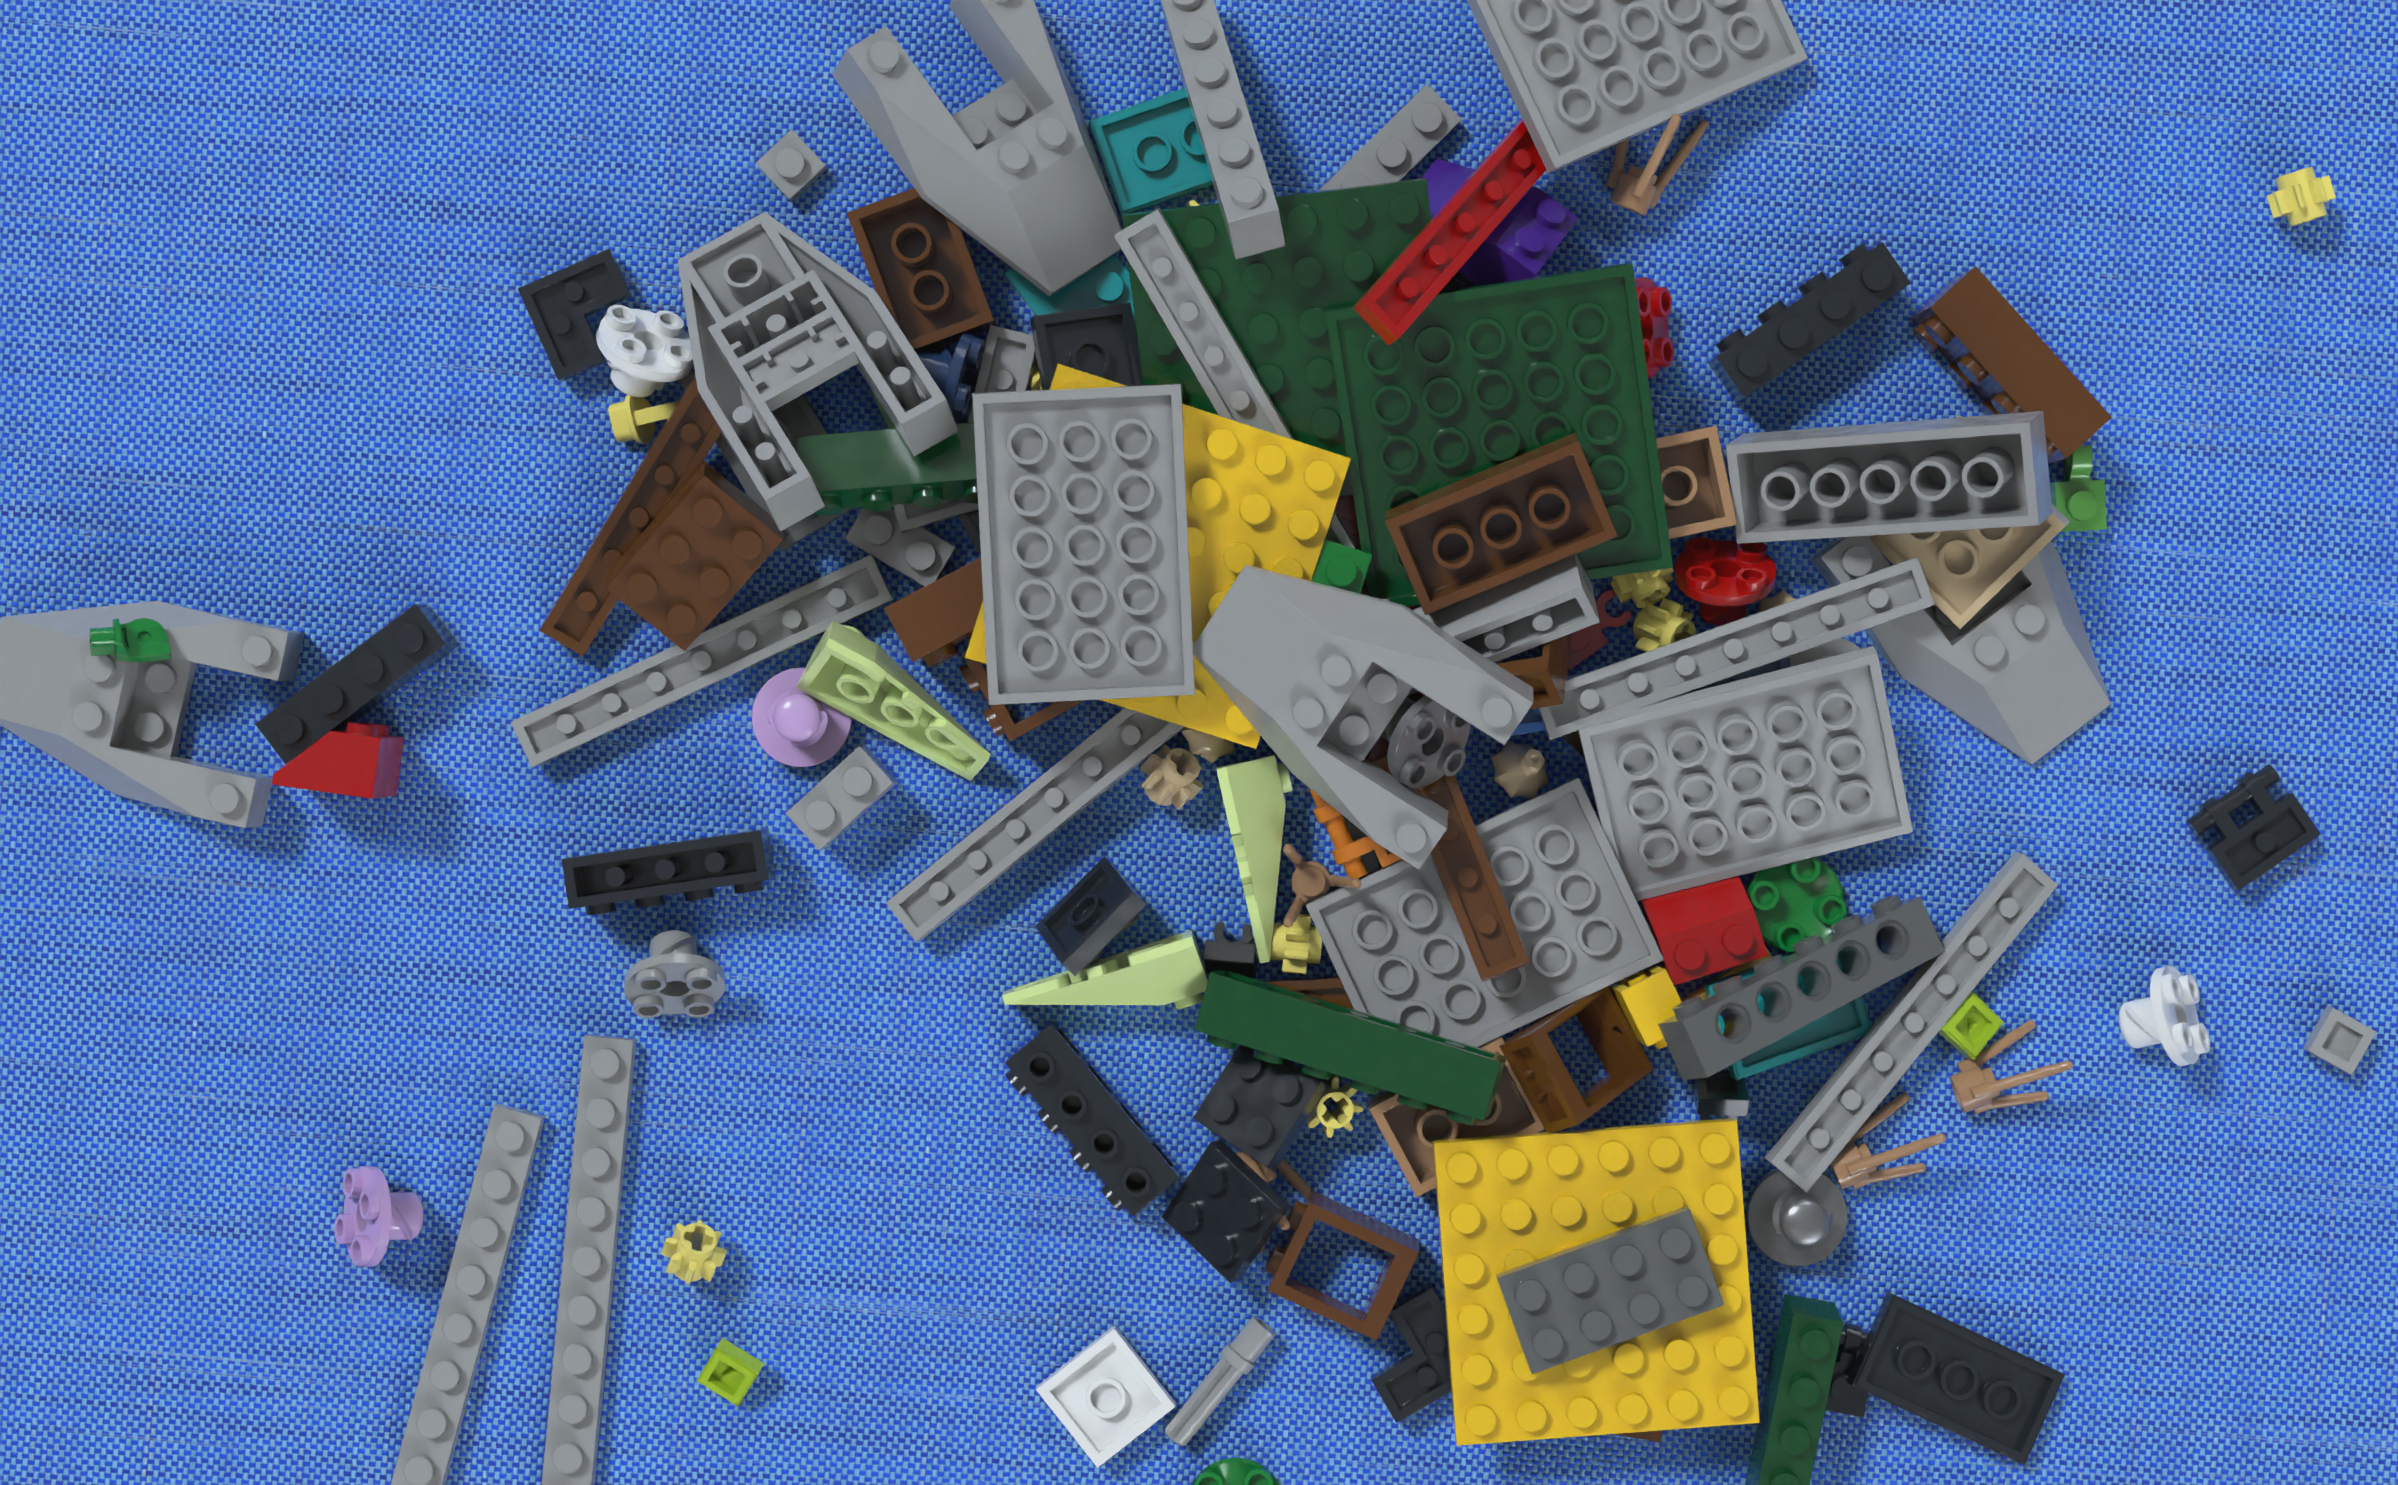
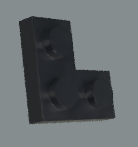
(561, 307)
(1424, 1372)

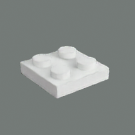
(1106, 1396)

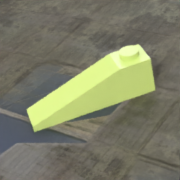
(878, 692)
(1255, 817)
(1144, 975)

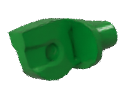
(133, 641)

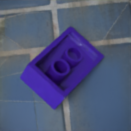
(1521, 239)

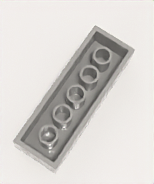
(1890, 478)

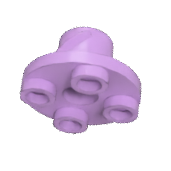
(795, 724)
(375, 1216)

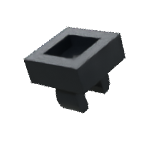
(1232, 956)
(1720, 1096)

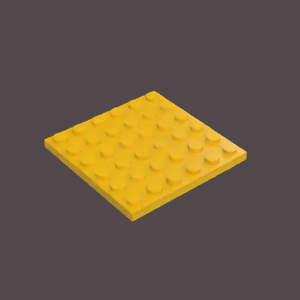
(1247, 503)
(1548, 1192)

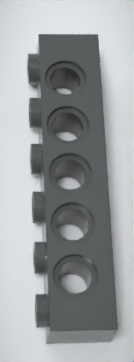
(1905, 943)

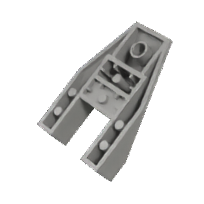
(1009, 165)
(778, 321)
(2011, 670)
(1325, 677)
(128, 717)

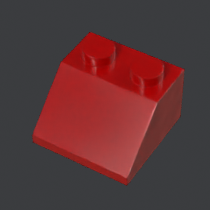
(348, 762)
(1704, 929)

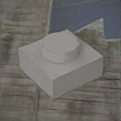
(791, 165)
(2339, 1040)

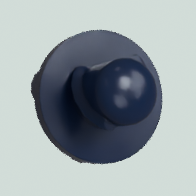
(956, 373)

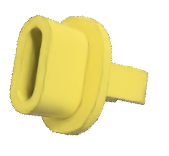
(636, 418)

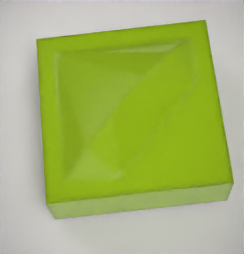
(1971, 1026)
(730, 1372)

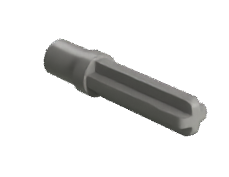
(1236, 1360)

